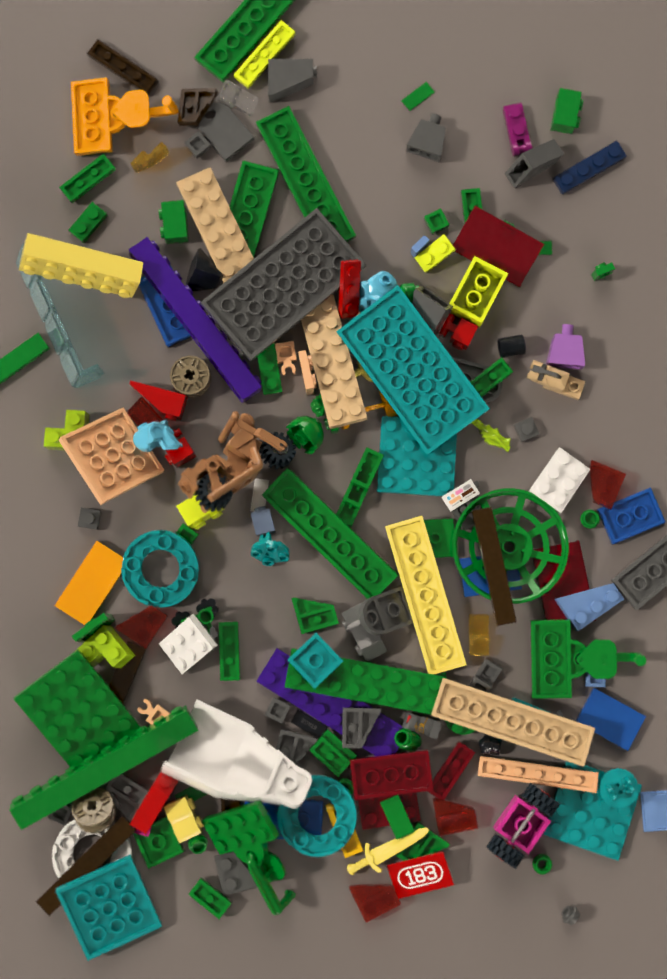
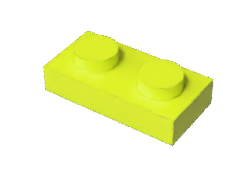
(435, 253)

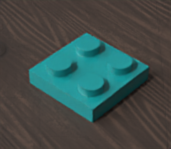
(315, 660)

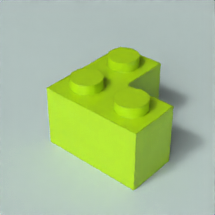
(73, 420)
(108, 645)

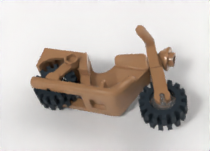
(223, 477)

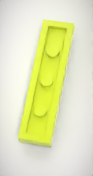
(268, 49)

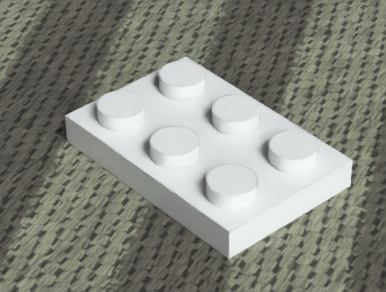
(559, 480)
(187, 644)

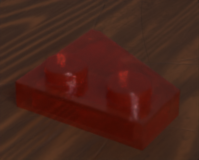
(605, 484)

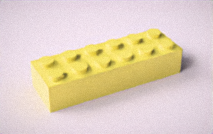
(80, 266)

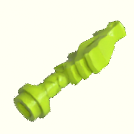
(492, 436)

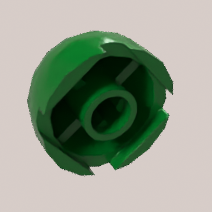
(306, 433)

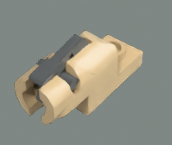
(555, 380)

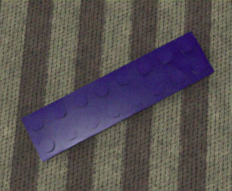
(328, 708)

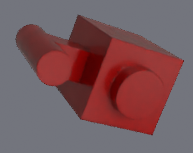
(462, 333)
(181, 455)

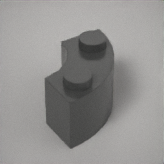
(368, 645)

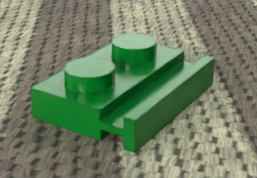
(331, 754)

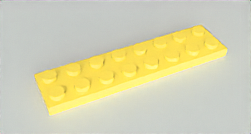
(425, 595)

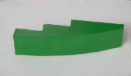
(359, 486)

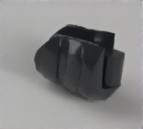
(490, 745)

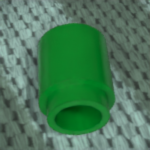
(408, 740)

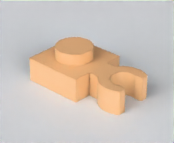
(286, 354)
(153, 712)

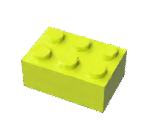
(477, 291)

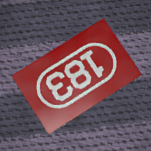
(420, 875)

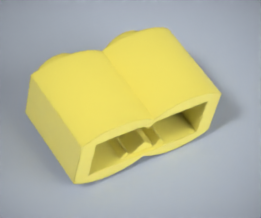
(183, 818)

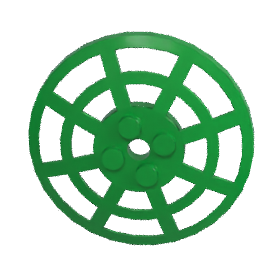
(519, 538)

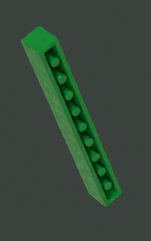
(102, 767)

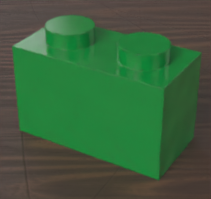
(566, 110)
(174, 222)

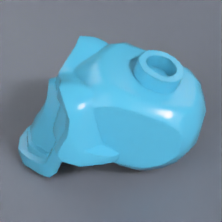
(375, 288)
(155, 435)

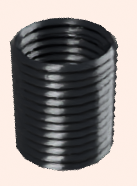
(511, 346)

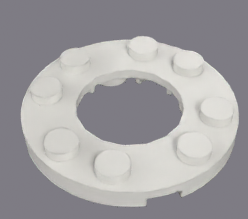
(65, 844)

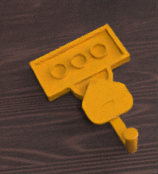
(95, 110)

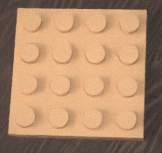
(108, 456)

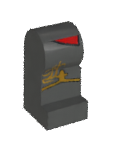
(422, 725)

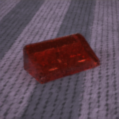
(143, 412)

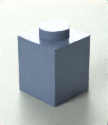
(262, 521)

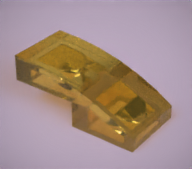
(145, 161)
(479, 634)

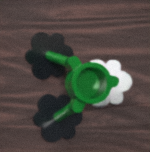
(205, 615)

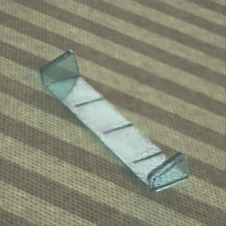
(57, 332)

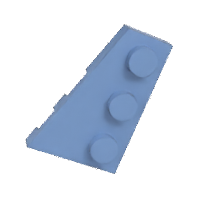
(589, 604)

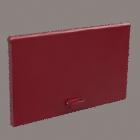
(498, 245)
(571, 581)

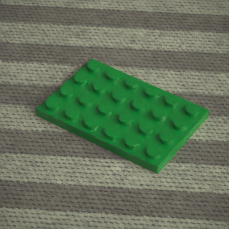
(76, 710)

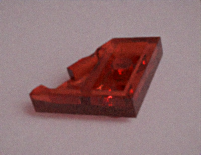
(143, 626)
(453, 817)
(374, 899)

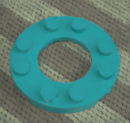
(140, 587)
(331, 841)

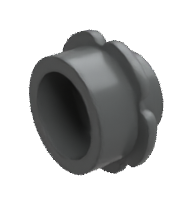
(570, 915)

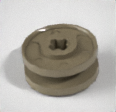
(180, 378)
(94, 811)

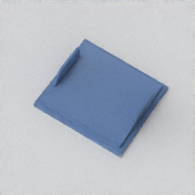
(654, 810)

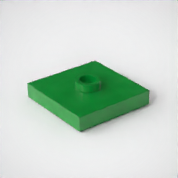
(440, 536)
(92, 626)
(160, 843)

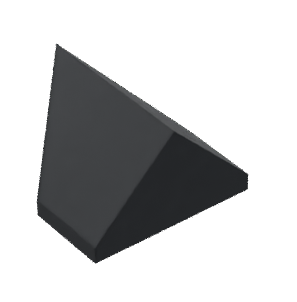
(203, 273)

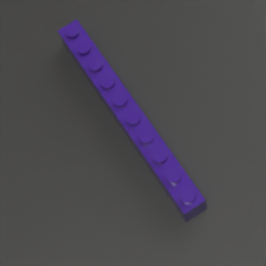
(195, 320)

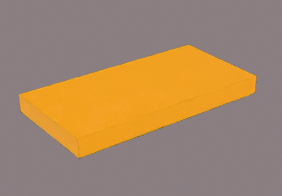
(91, 583)

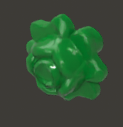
(317, 406)

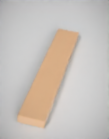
(538, 774)

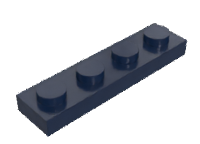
(589, 167)

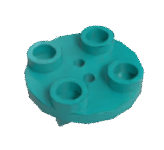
(269, 550)
(610, 792)

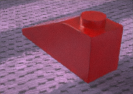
(165, 401)
(153, 802)

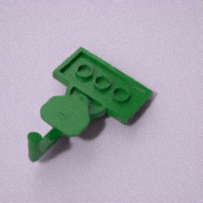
(555, 654)
(246, 833)

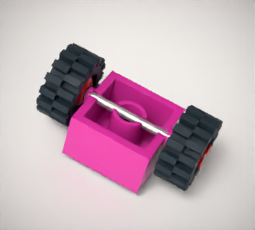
(522, 825)

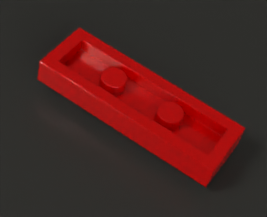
(349, 288)

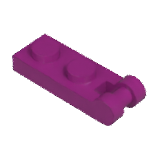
(517, 128)

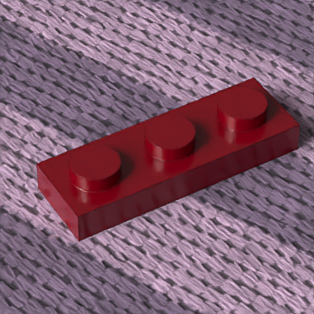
(451, 770)

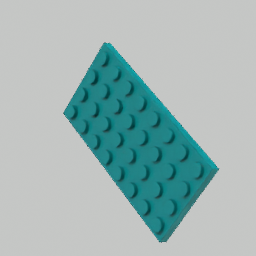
(413, 370)

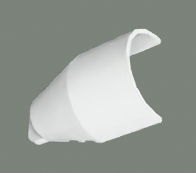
(235, 762)

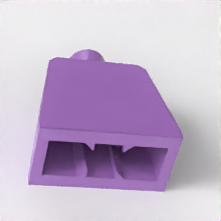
(566, 350)

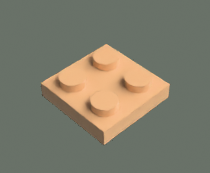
(306, 367)

